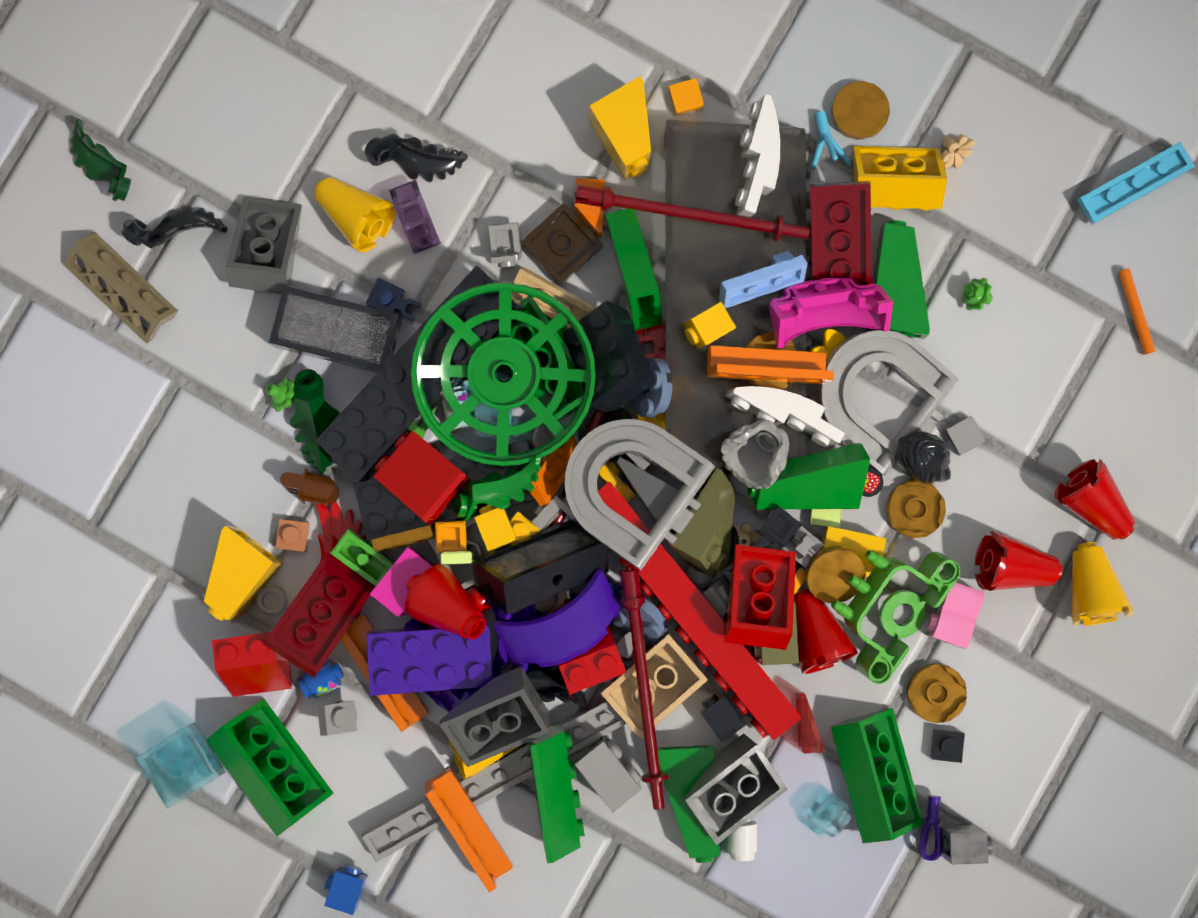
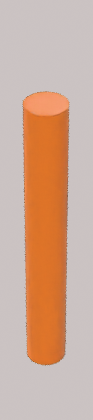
(1136, 311)

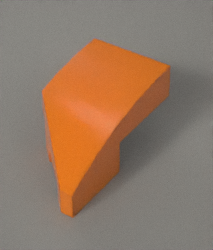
(591, 214)

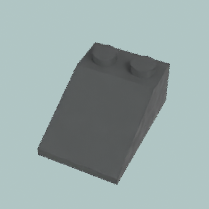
(264, 245)
(650, 491)
(496, 718)
(734, 788)

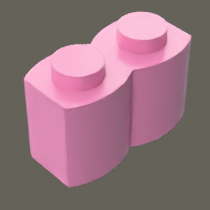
(956, 616)

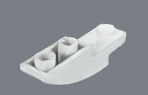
(761, 146)
(782, 405)

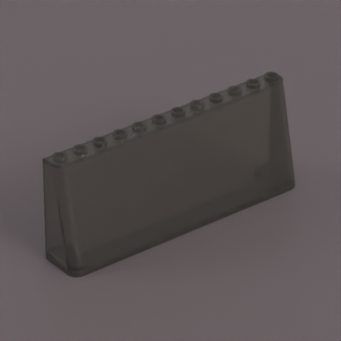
(707, 173)

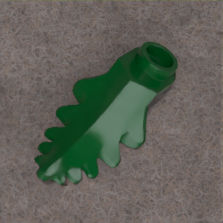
(99, 163)
(312, 417)

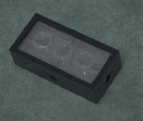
(335, 330)
(539, 566)

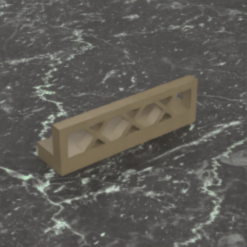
(120, 281)

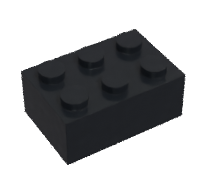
(617, 353)

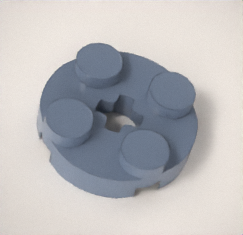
(657, 396)
(651, 619)

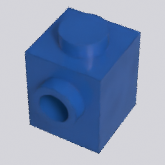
(345, 888)

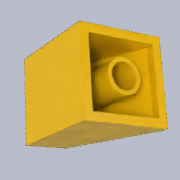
(623, 127)
(238, 574)

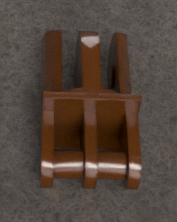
(311, 487)

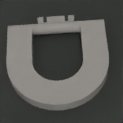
(904, 356)
(658, 447)

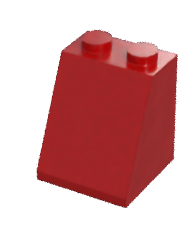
(420, 477)
(250, 666)

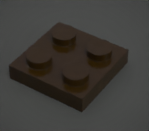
(562, 244)

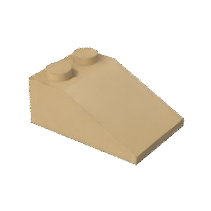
(671, 680)

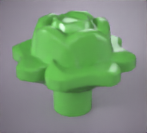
(977, 294)
(281, 394)

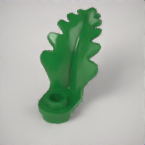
(497, 489)

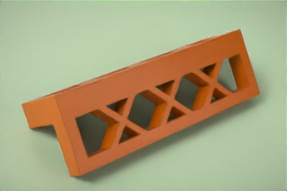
(767, 365)
(403, 707)
(468, 827)

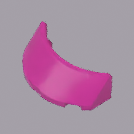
(828, 304)

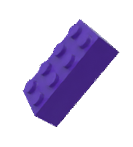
(426, 660)

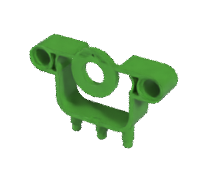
(939, 586)

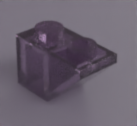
(414, 216)

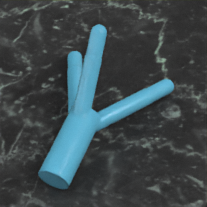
(825, 136)

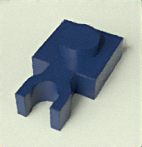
(389, 298)

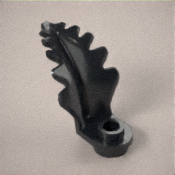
(414, 157)
(173, 223)
(548, 684)

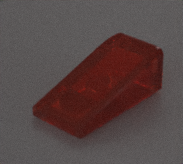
(808, 734)

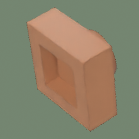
(292, 535)

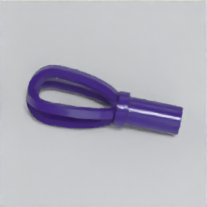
(931, 819)

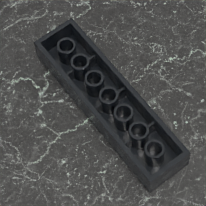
(387, 403)

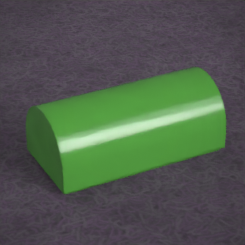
(361, 557)

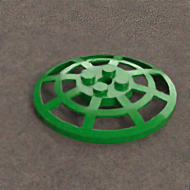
(498, 393)

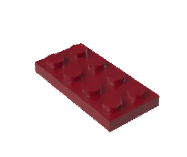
(841, 231)
(319, 615)

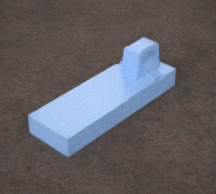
(781, 274)

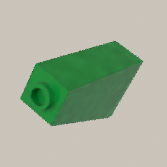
(634, 268)
(901, 278)
(818, 481)
(684, 768)

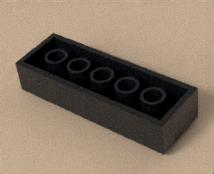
(387, 515)

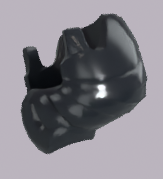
(923, 457)

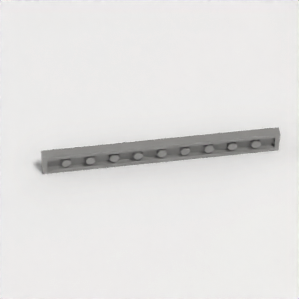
(488, 783)

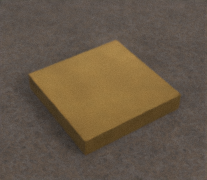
(404, 538)

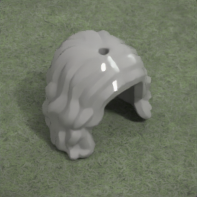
(756, 453)

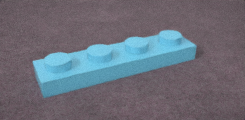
(1136, 183)

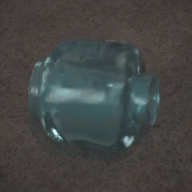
(828, 815)

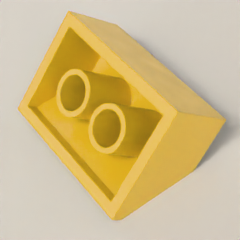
(901, 176)

